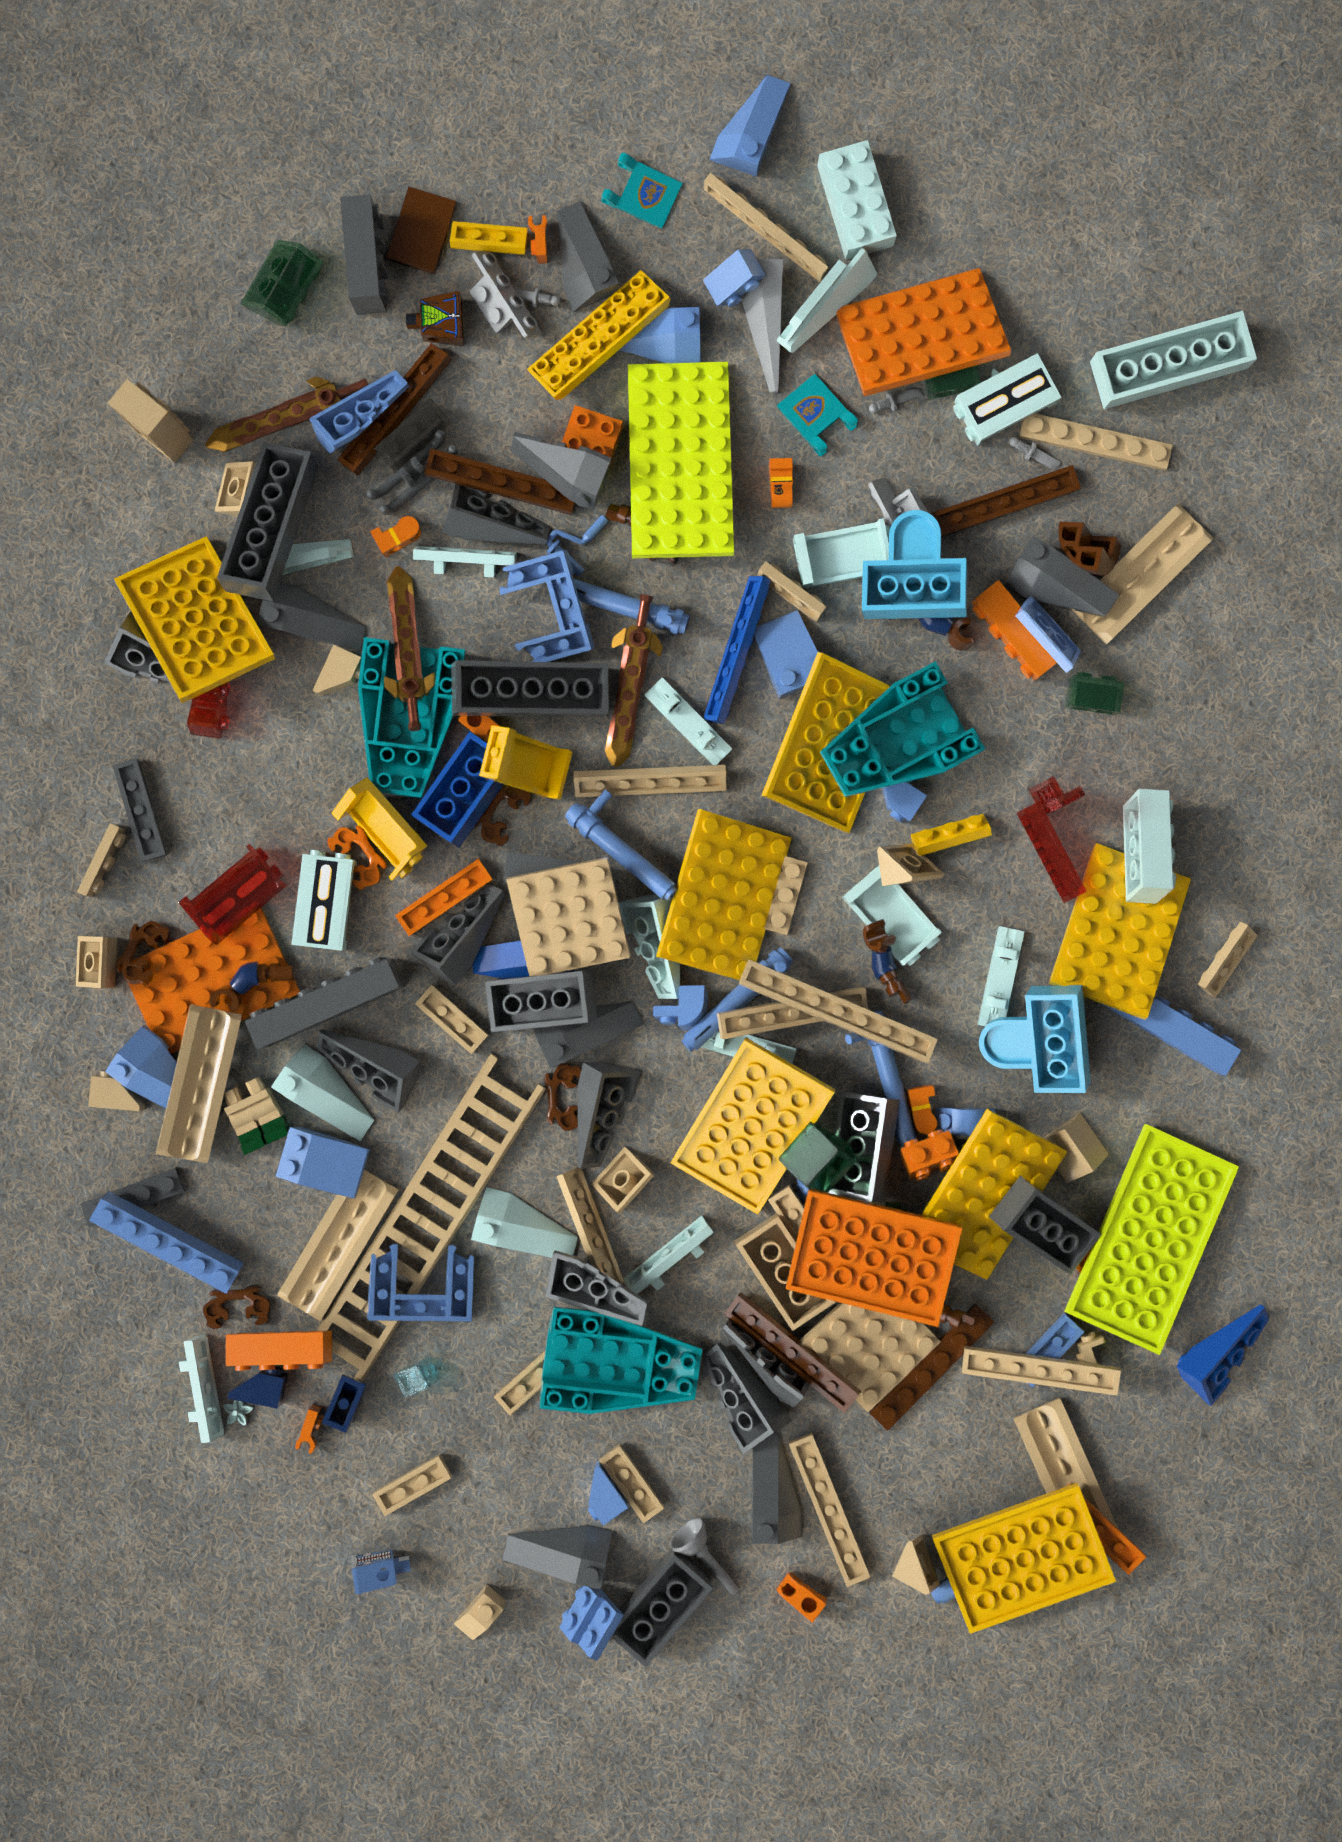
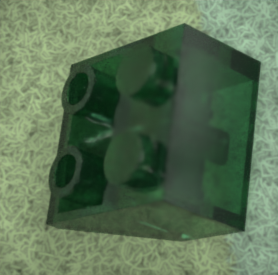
(818, 1158)

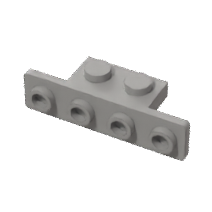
(499, 300)
(892, 506)

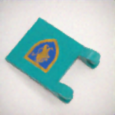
(647, 193)
(814, 409)

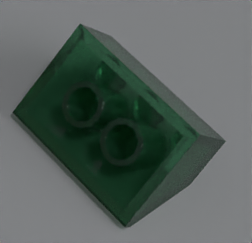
(282, 282)

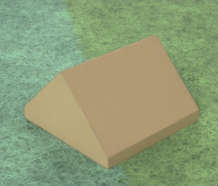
(234, 487)
(902, 865)
(96, 962)
(1082, 1147)
(622, 1179)
(916, 1567)

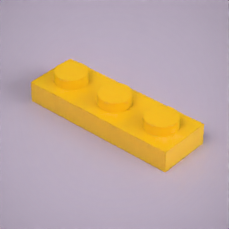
(488, 237)
(951, 834)

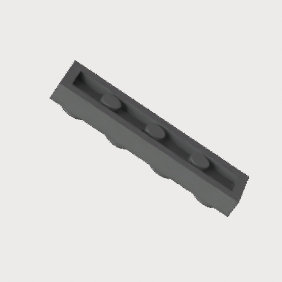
(140, 810)
(142, 1192)

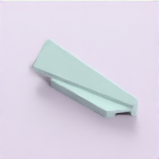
(833, 292)
(317, 553)

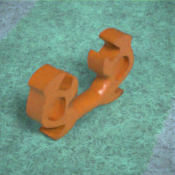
(345, 838)

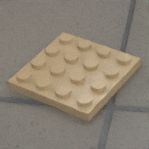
(568, 917)
(870, 1348)

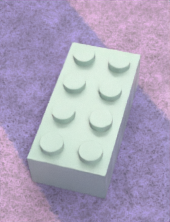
(856, 199)
(1148, 846)

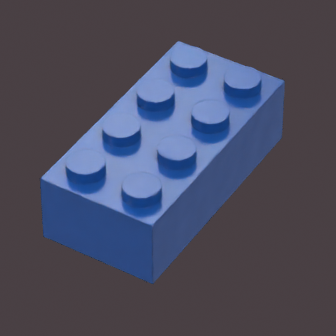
(458, 793)

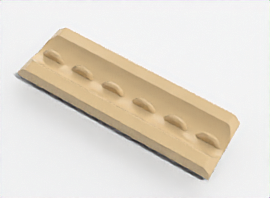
(1148, 569)
(198, 1083)
(337, 1246)
(1059, 1453)

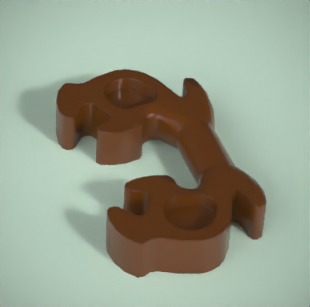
(492, 832)
(134, 972)
(563, 1074)
(214, 1308)

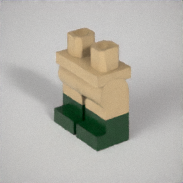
(256, 1118)

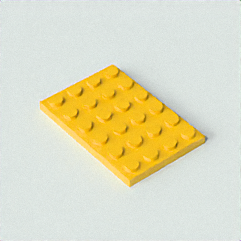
(192, 622)
(827, 705)
(723, 895)
(1116, 944)
(749, 1125)
(981, 1178)
(1023, 1558)

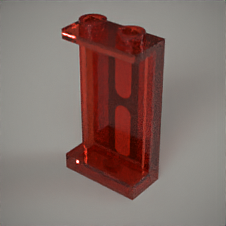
(235, 895)

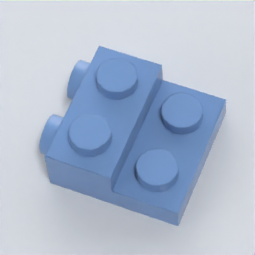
(591, 1621)

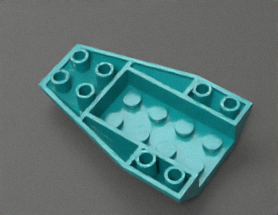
(901, 737)
(396, 757)
(613, 1365)

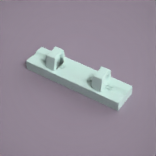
(441, 555)
(688, 722)
(1001, 975)
(732, 1045)
(668, 1255)
(204, 1388)

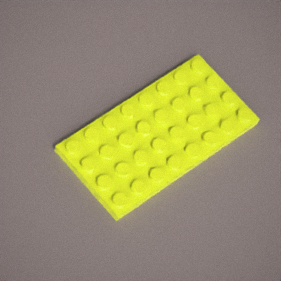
(680, 460)
(1151, 1239)

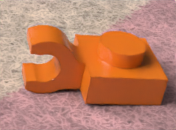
(539, 244)
(312, 1422)

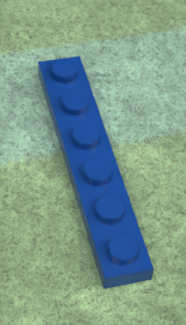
(737, 649)

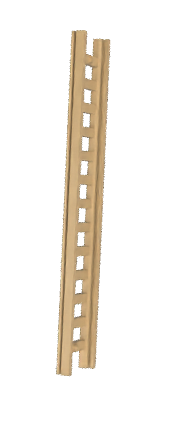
(459, 1214)

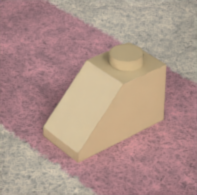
(338, 672)
(110, 1094)
(481, 1612)

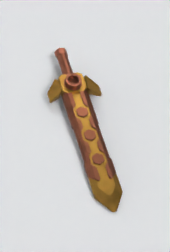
(281, 416)
(406, 647)
(630, 680)

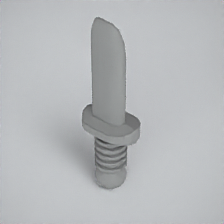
(537, 297)
(893, 401)
(1033, 452)

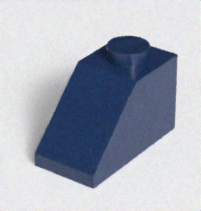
(262, 1388)
(344, 1403)

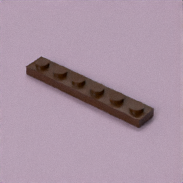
(419, 379)
(496, 481)
(1007, 501)
(792, 1353)
(930, 1369)

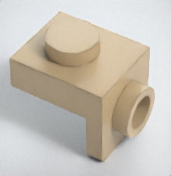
(1085, 1346)

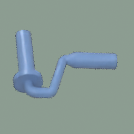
(588, 536)

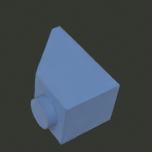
(903, 801)
(605, 1497)

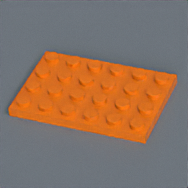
(922, 332)
(196, 968)
(873, 1257)

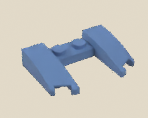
(557, 573)
(389, 1306)

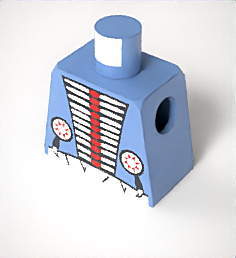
(367, 1570)

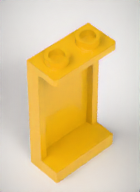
(525, 763)
(383, 826)

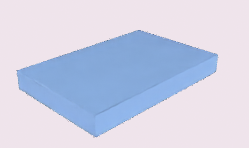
(1048, 633)

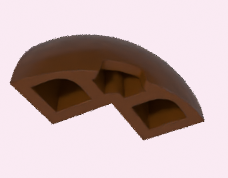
(1086, 551)

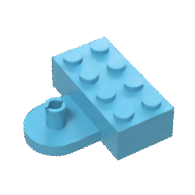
(915, 577)
(1047, 1040)

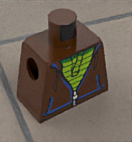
(439, 319)

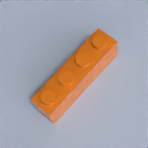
(1000, 612)
(279, 1349)

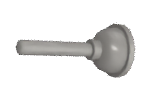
(692, 1541)

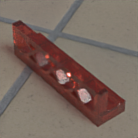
(1051, 795)
(1051, 852)

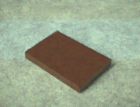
(421, 230)

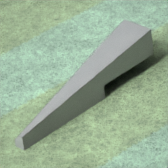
(764, 319)

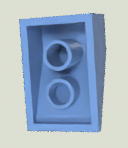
(786, 652)
(322, 1162)

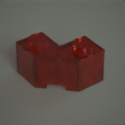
(208, 713)

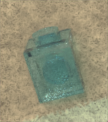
(417, 1377)

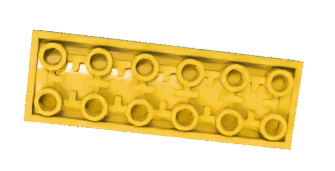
(599, 335)

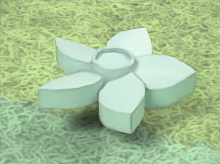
(237, 1412)

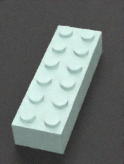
(1173, 360)

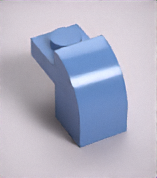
(691, 1008)
(958, 1120)

